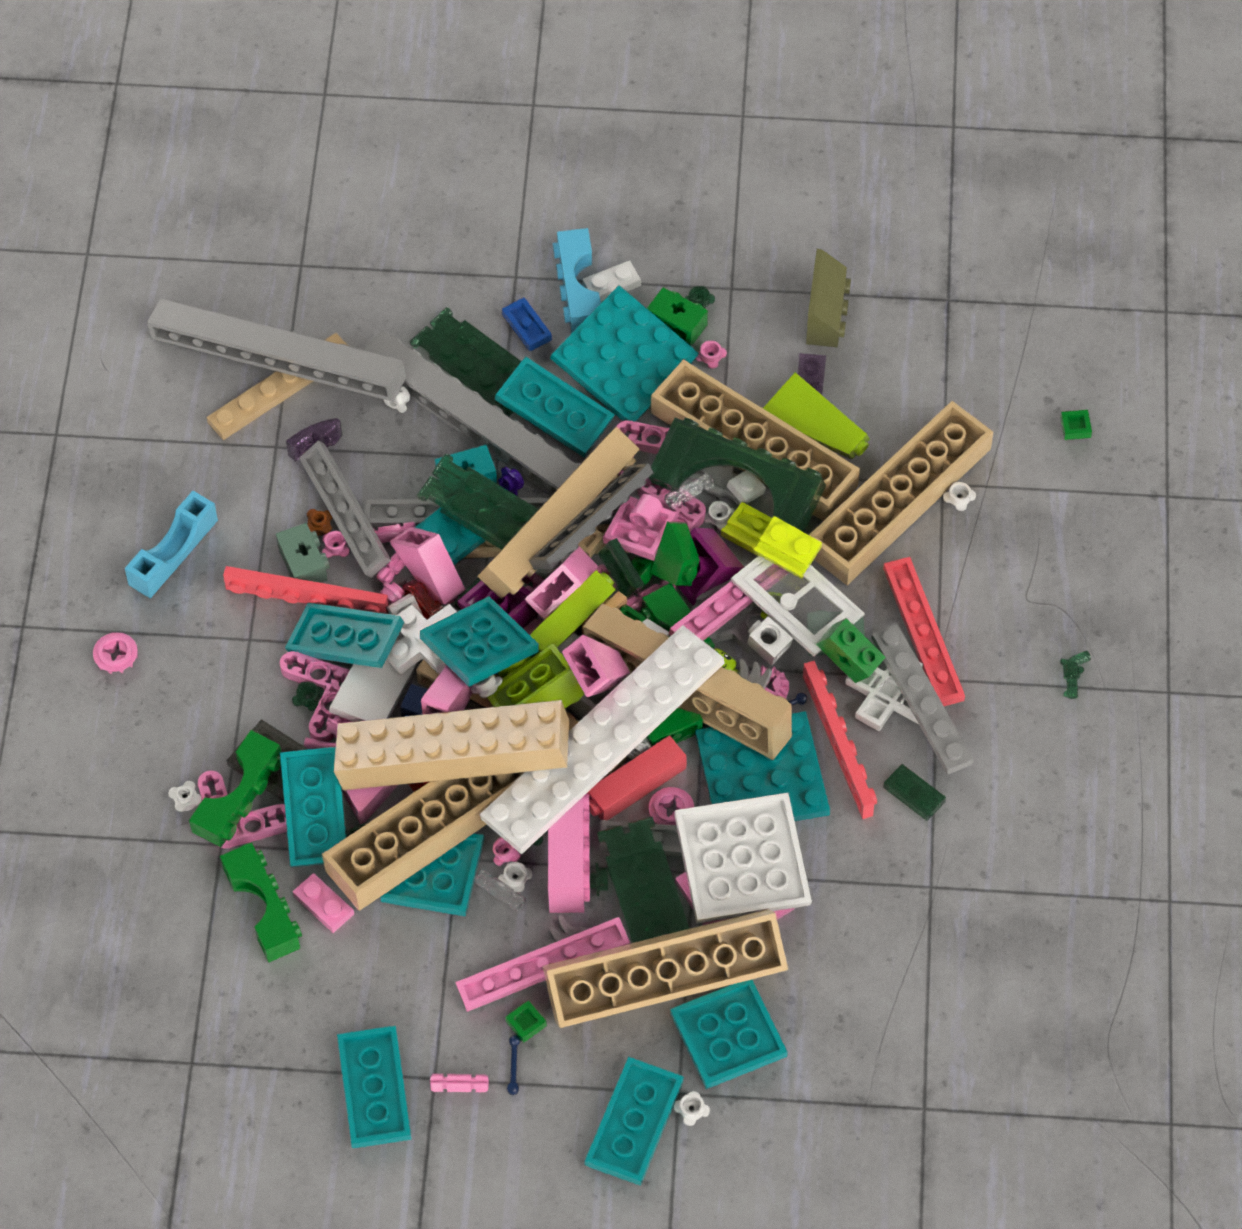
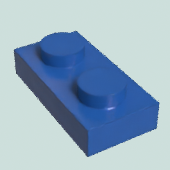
(527, 324)

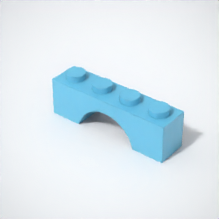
(575, 254)
(154, 566)

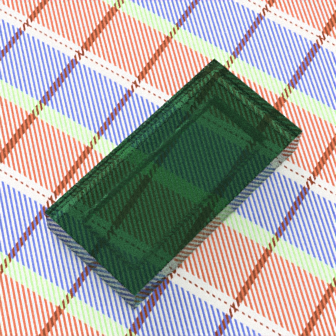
(620, 568)

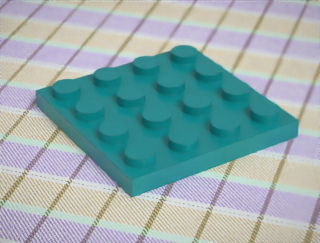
(622, 354)
(742, 773)

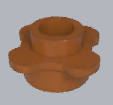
(322, 527)

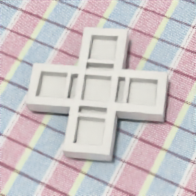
(410, 647)
(881, 699)

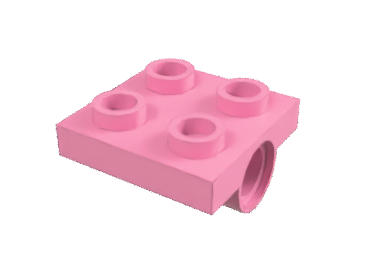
(640, 525)

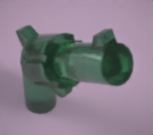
(1072, 672)

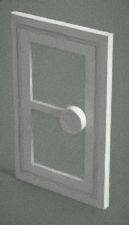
(798, 605)

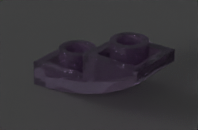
(812, 370)
(326, 431)

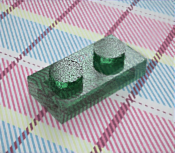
(914, 792)

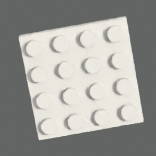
(742, 857)

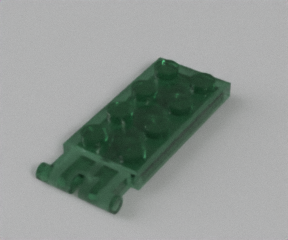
(467, 355)
(476, 502)
(643, 881)

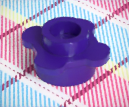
(511, 480)

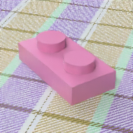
(323, 903)

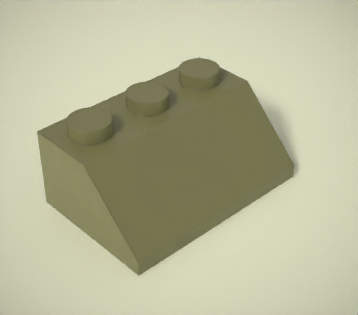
(827, 301)

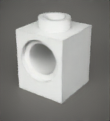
(773, 651)

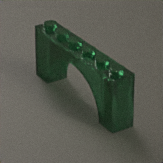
(691, 449)

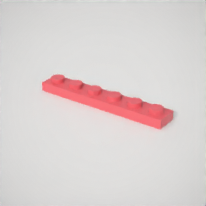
(302, 591)
(923, 630)
(835, 729)

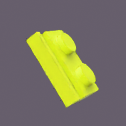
(746, 527)
(787, 547)

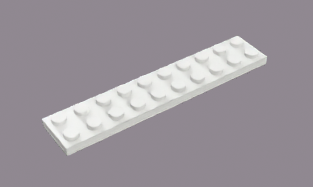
(604, 738)

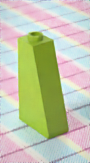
(817, 418)
(573, 611)

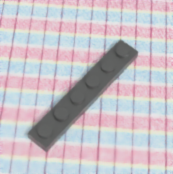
(596, 512)

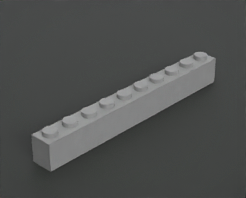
(277, 349)
(476, 418)

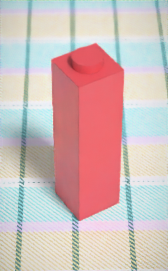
(636, 779)

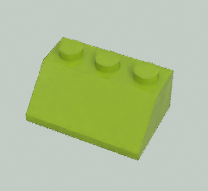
(539, 680)

